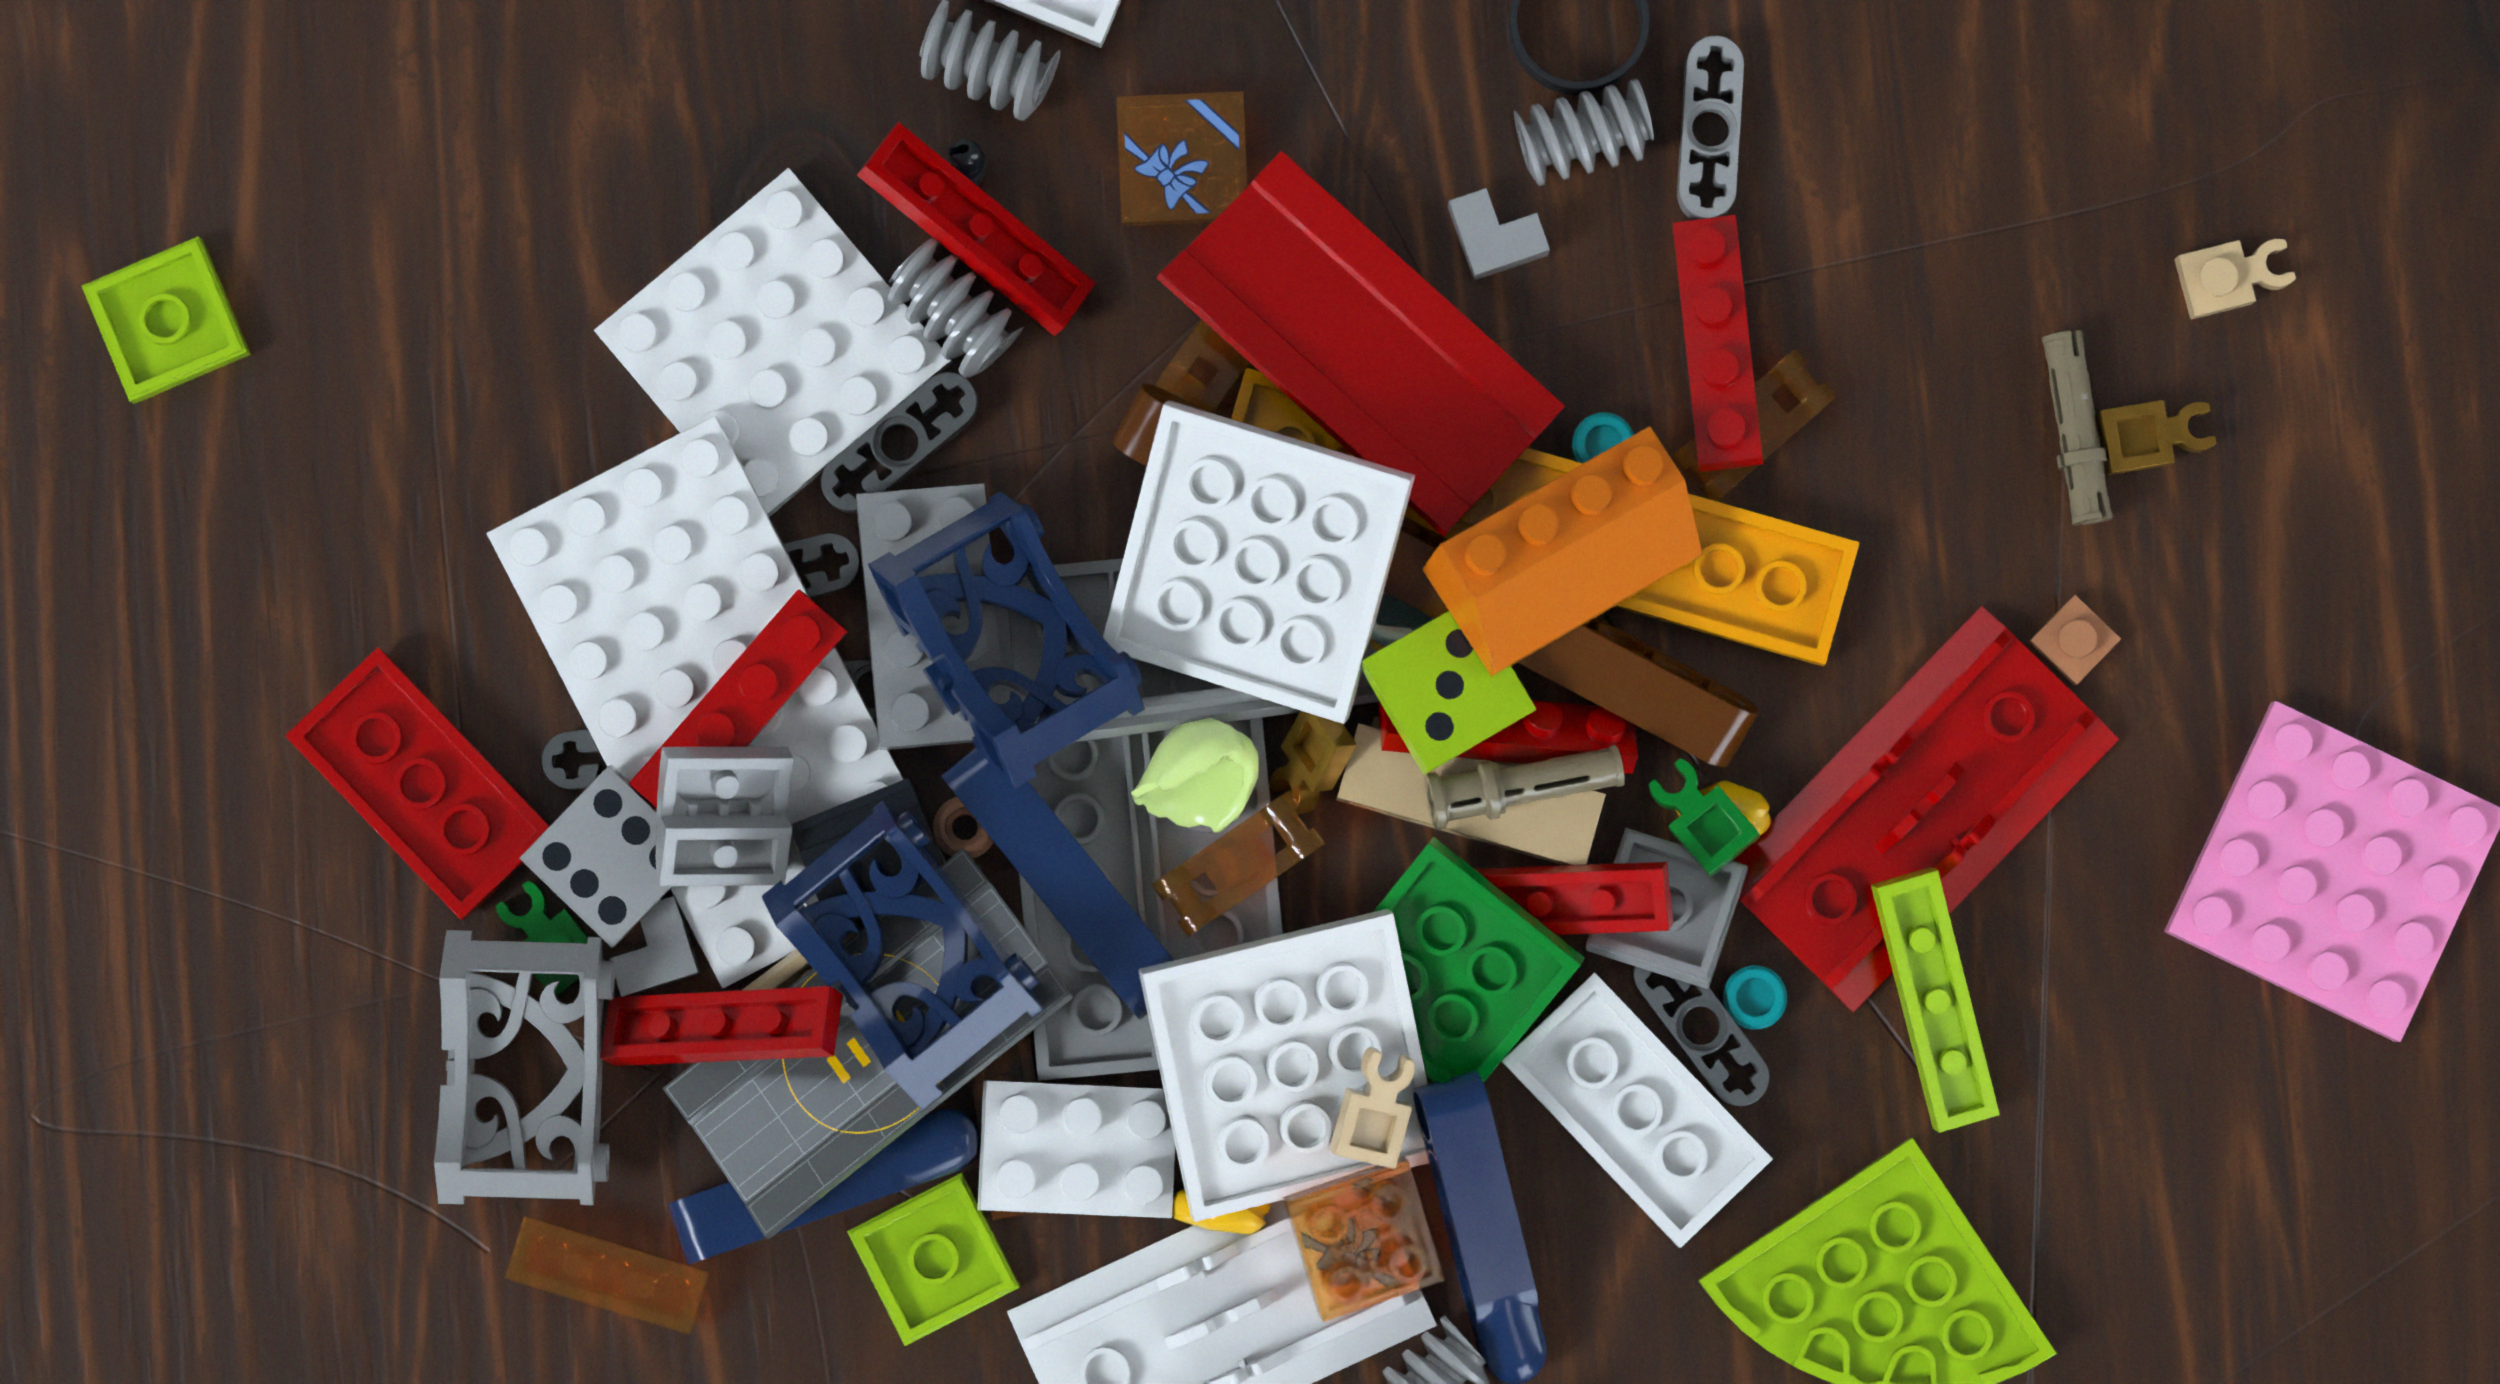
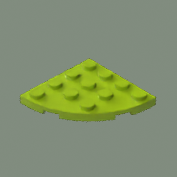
(1881, 1286)

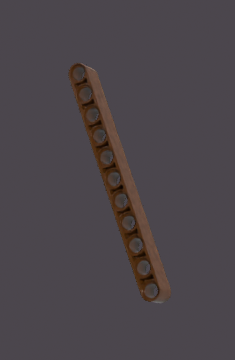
(1589, 660)

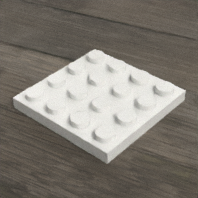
(776, 337)
(1257, 561)
(1262, 1052)

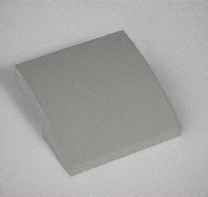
(723, 816)

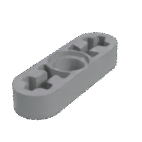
(1697, 81)

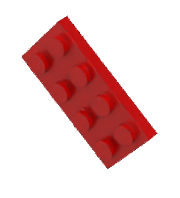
(419, 783)

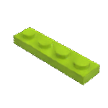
(1935, 999)

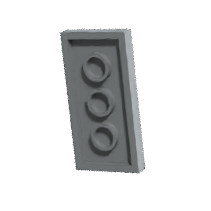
(905, 701)

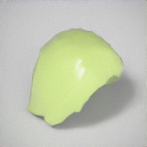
(1200, 775)

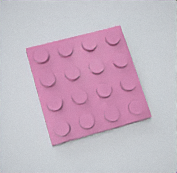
(2335, 871)

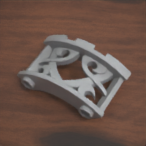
(460, 1133)

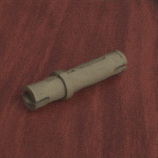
(2075, 416)

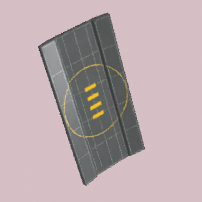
(806, 1124)

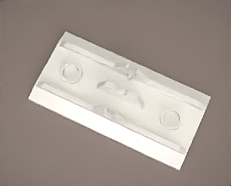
(1205, 1314)

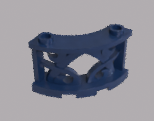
(1008, 730)
(912, 1048)

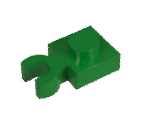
(1708, 824)
(541, 928)

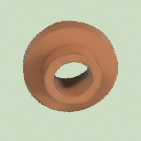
(944, 831)

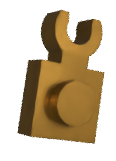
(2144, 436)
(1316, 756)

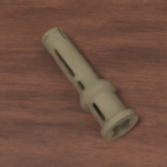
(1494, 789)

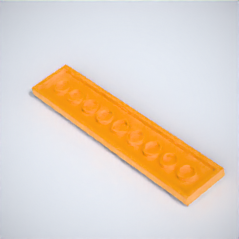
(1752, 584)

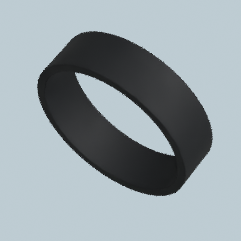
(1573, 87)

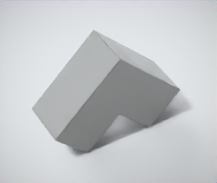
(1493, 246)
(667, 955)

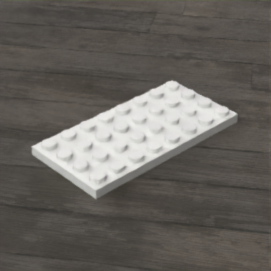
(645, 603)

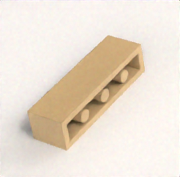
(1393, 785)

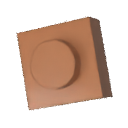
(2074, 640)

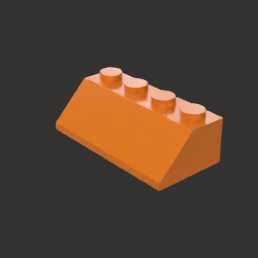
(1567, 551)

